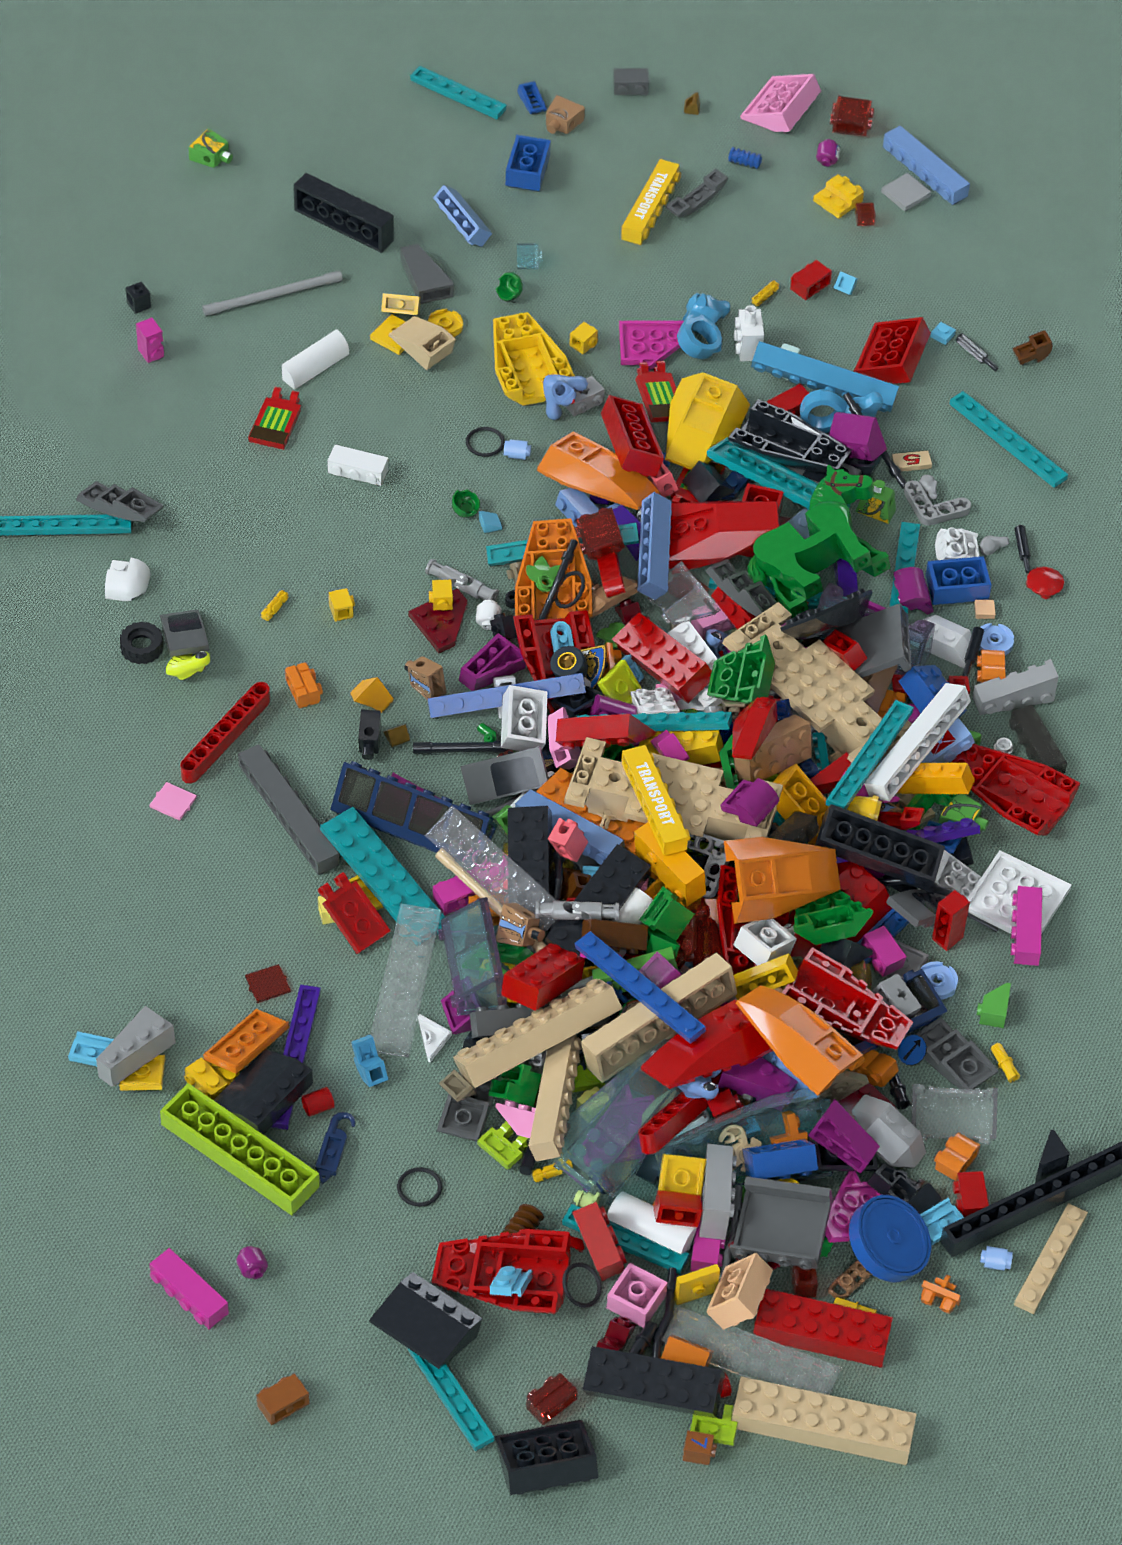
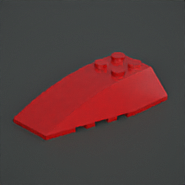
(536, 641)
(860, 887)
(846, 1002)
(727, 1042)
(473, 1264)

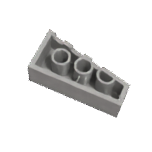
(1017, 690)
(135, 1046)
(717, 1191)

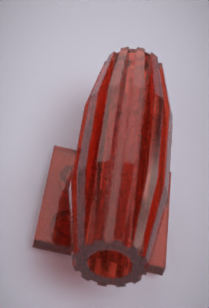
(698, 942)

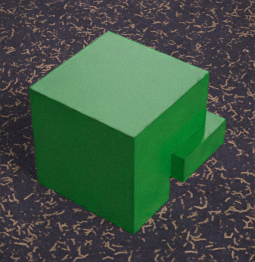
(667, 914)
(516, 1085)

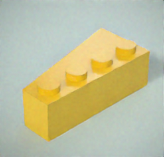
(700, 745)

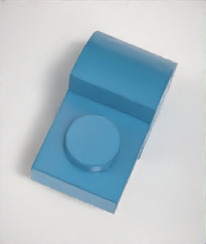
(368, 1062)

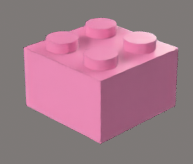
(636, 1295)

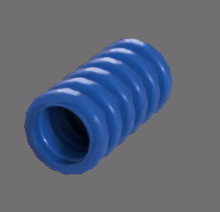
(745, 158)

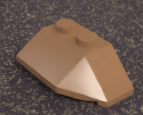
(601, 603)

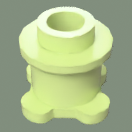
(583, 1199)

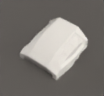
(956, 544)

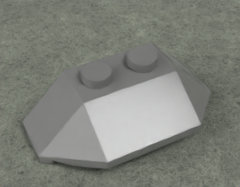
(898, 1139)

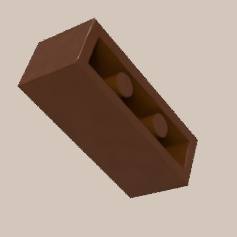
(618, 934)

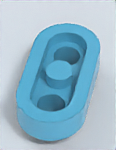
(561, 640)

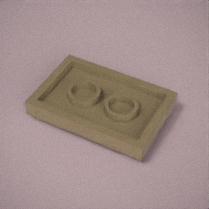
(842, 1086)

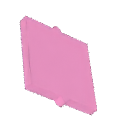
(173, 801)

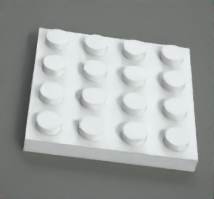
(993, 893)

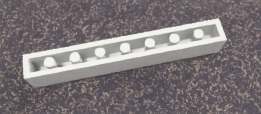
(917, 741)

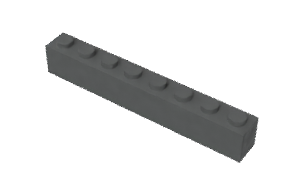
(288, 809)
(487, 1022)

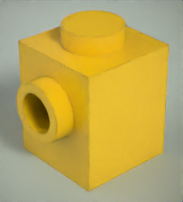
(583, 338)
(441, 595)
(341, 604)

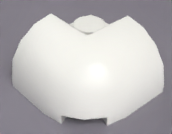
(126, 580)

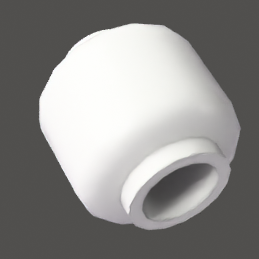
(485, 613)

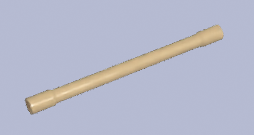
(495, 906)

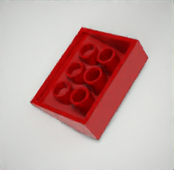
(894, 350)
(612, 729)

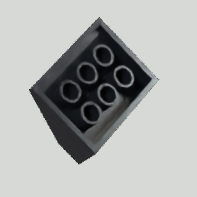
(266, 1089)
(426, 1320)
(546, 1457)

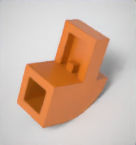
(791, 1125)

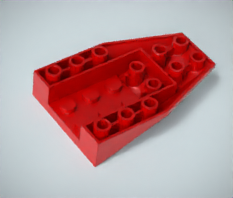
(717, 530)

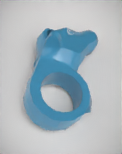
(701, 317)
(869, 404)

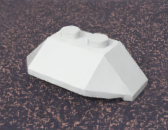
(949, 640)

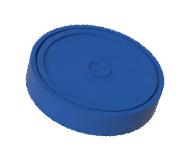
(890, 1238)

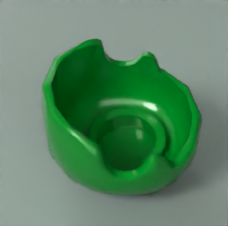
(510, 286)
(465, 503)

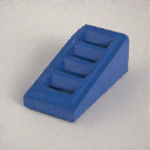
(531, 87)

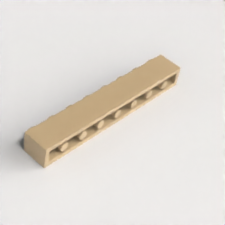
(555, 1099)

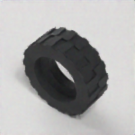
(139, 630)

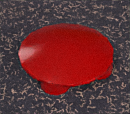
(1045, 581)

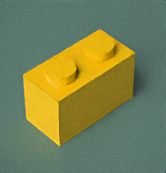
(401, 304)

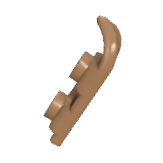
(847, 1281)

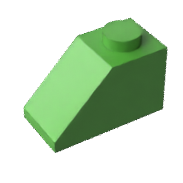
(994, 1007)

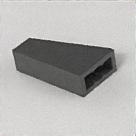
(425, 275)

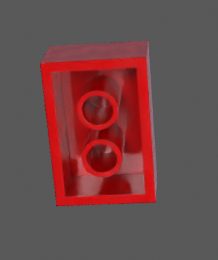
(600, 1240)

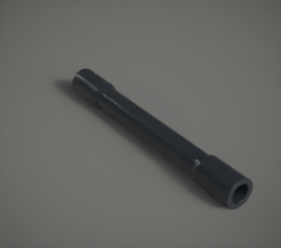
(429, 747)

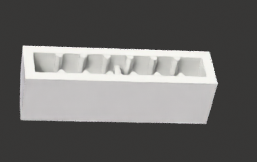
(315, 359)
(634, 909)
(640, 1218)

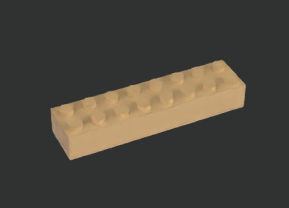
(639, 1029)
(537, 1032)
(824, 1420)

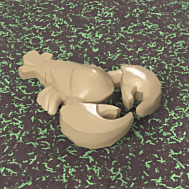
(738, 1133)

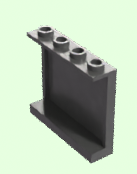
(883, 640)
(782, 1222)

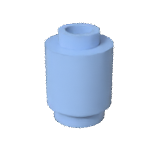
(517, 449)
(996, 1258)

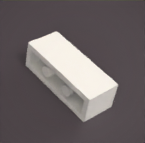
(357, 465)

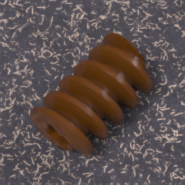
(525, 1218)

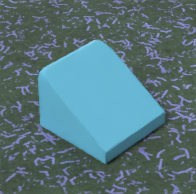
(489, 521)

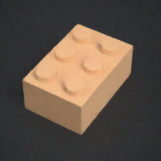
(739, 1291)

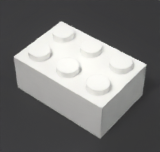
(523, 718)

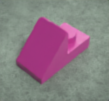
(669, 746)

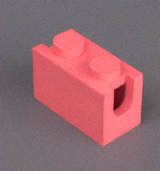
(664, 481)
(568, 839)

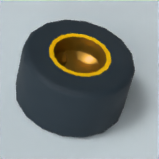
(568, 661)

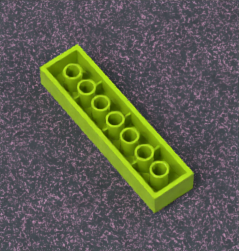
(240, 1149)

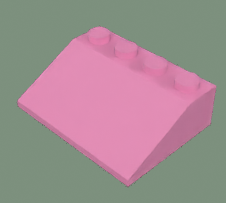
(782, 102)

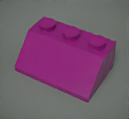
(859, 434)

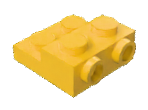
(839, 196)
(208, 1077)

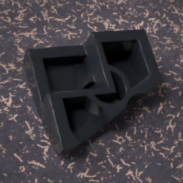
(894, 1183)

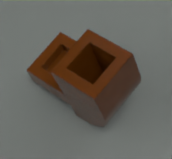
(573, 883)

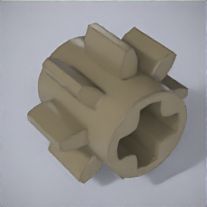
(514, 571)

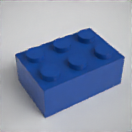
(528, 162)
(958, 580)
(923, 684)
(780, 1159)

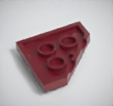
(440, 626)

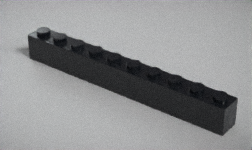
(1032, 1201)

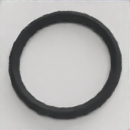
(485, 454)
(579, 594)
(419, 1169)
(564, 1283)

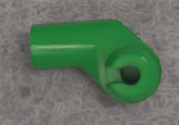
(489, 734)

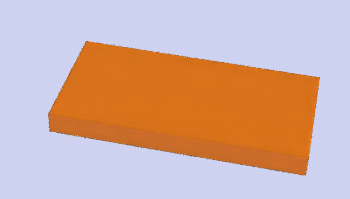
(246, 1041)

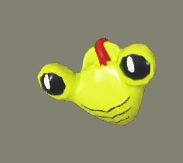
(187, 665)

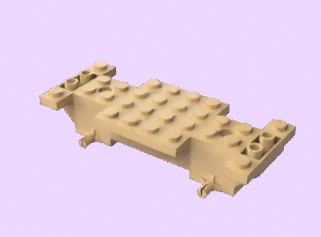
(816, 684)
(694, 787)

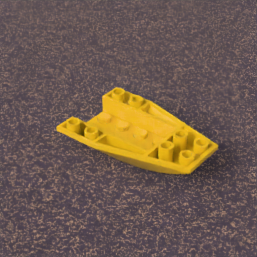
(525, 357)
(702, 416)

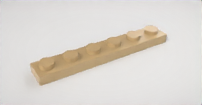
(1050, 1258)

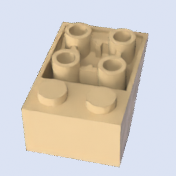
(424, 341)

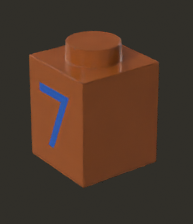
(699, 1448)

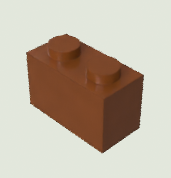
(282, 1399)

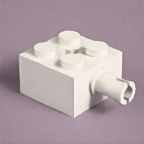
(748, 332)
(765, 940)

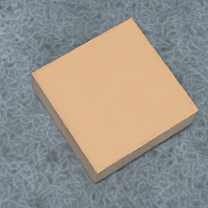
(984, 609)

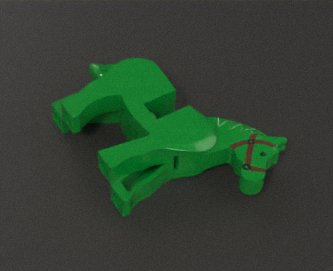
(789, 561)

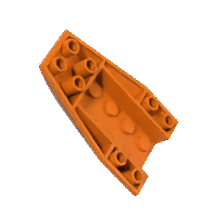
(594, 470)
(550, 540)
(779, 876)
(800, 1038)

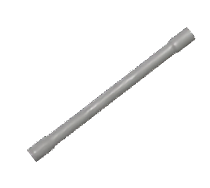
(217, 307)

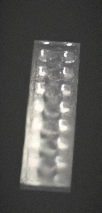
(487, 864)
(405, 979)
(753, 1355)

